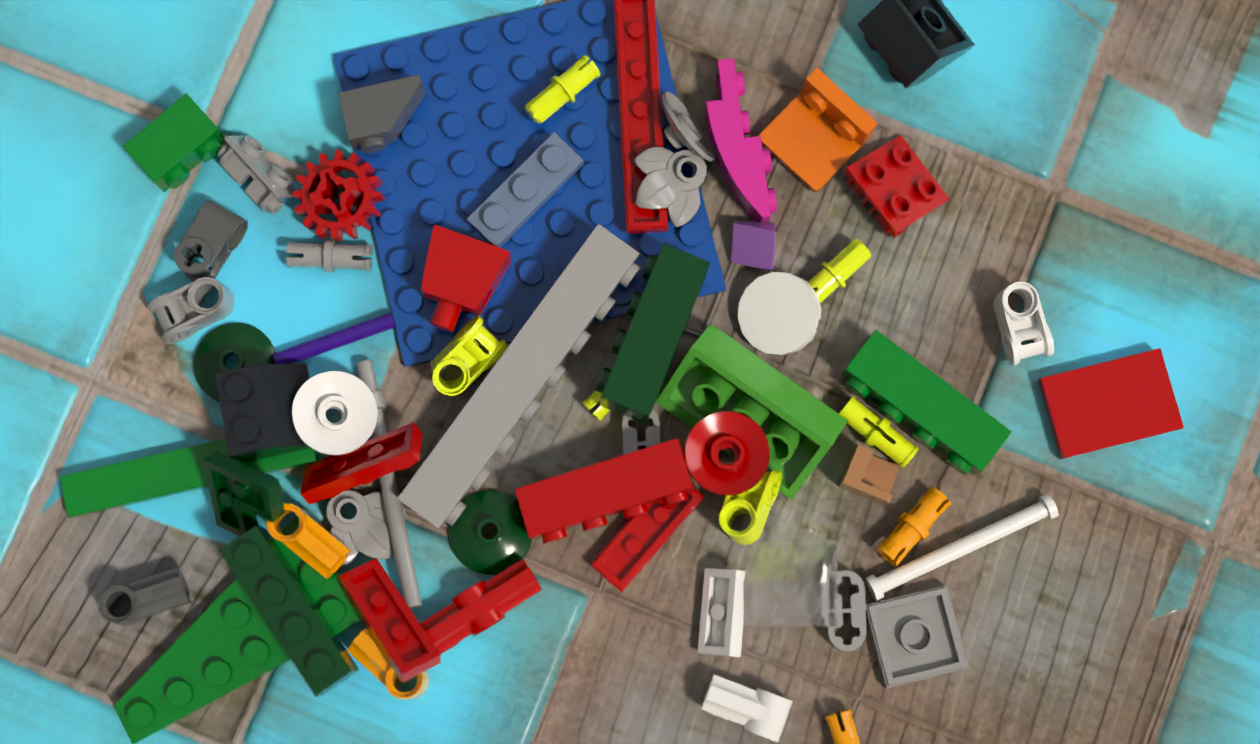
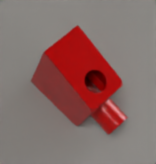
(461, 275)

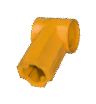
(311, 542)
(371, 657)

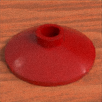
(733, 433)

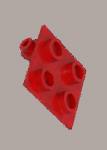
(895, 186)

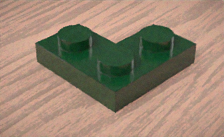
(241, 493)

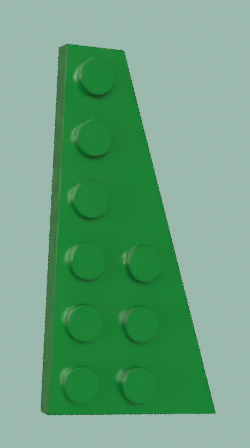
(223, 651)

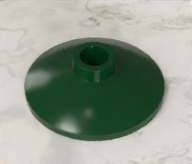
(228, 339)
(494, 554)

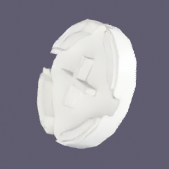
(779, 313)

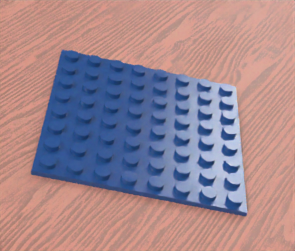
(477, 133)

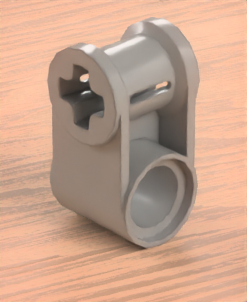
(184, 312)

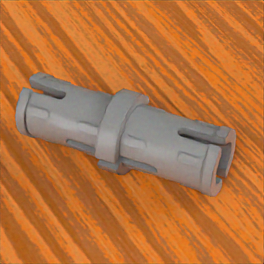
(329, 256)

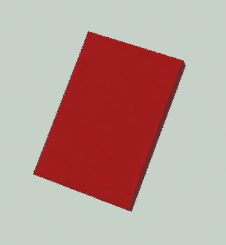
(1110, 403)

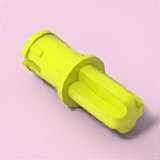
(562, 89)
(839, 269)

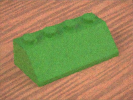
(728, 377)

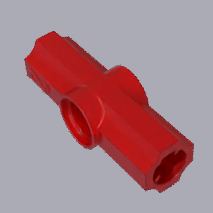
(481, 606)

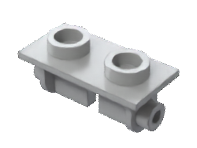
(246, 158)

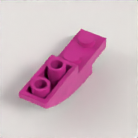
(739, 158)

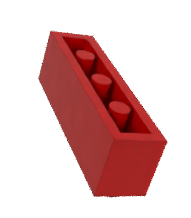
(605, 490)

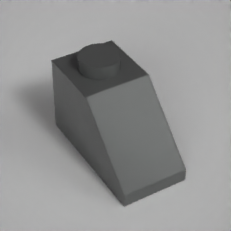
(380, 112)

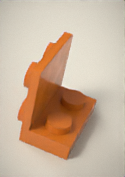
(818, 131)

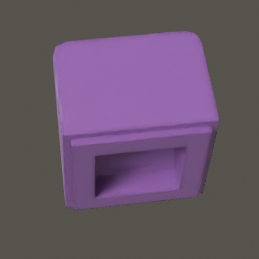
(754, 244)

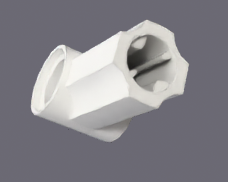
(754, 709)

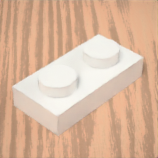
(722, 612)

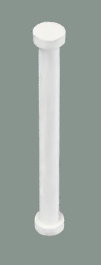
(962, 546)

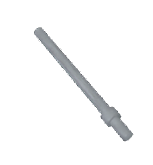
(392, 505)

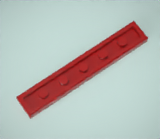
(638, 104)

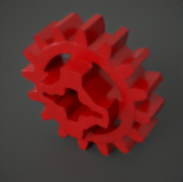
(322, 199)

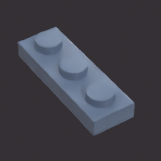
(525, 191)

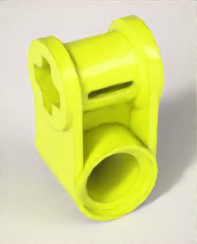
(468, 355)
(754, 502)

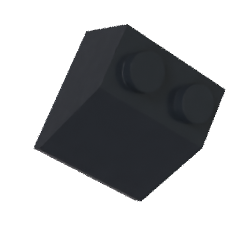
(914, 38)
(258, 409)

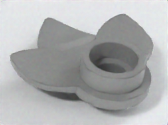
(667, 186)
(367, 530)

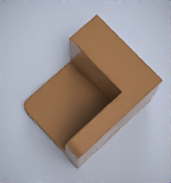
(869, 475)

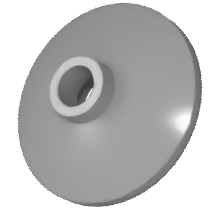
(685, 129)

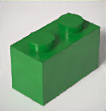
(175, 143)

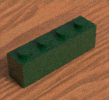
(653, 334)
(289, 610)

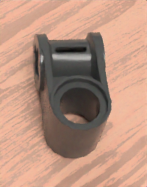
(211, 236)

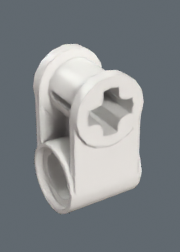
(1023, 326)

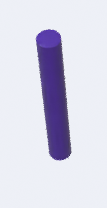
(335, 339)

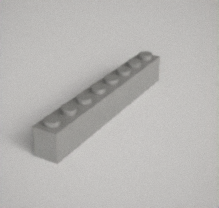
(519, 377)

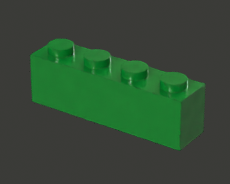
(925, 404)

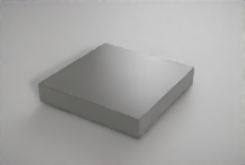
(916, 636)

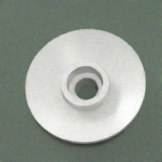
(339, 392)

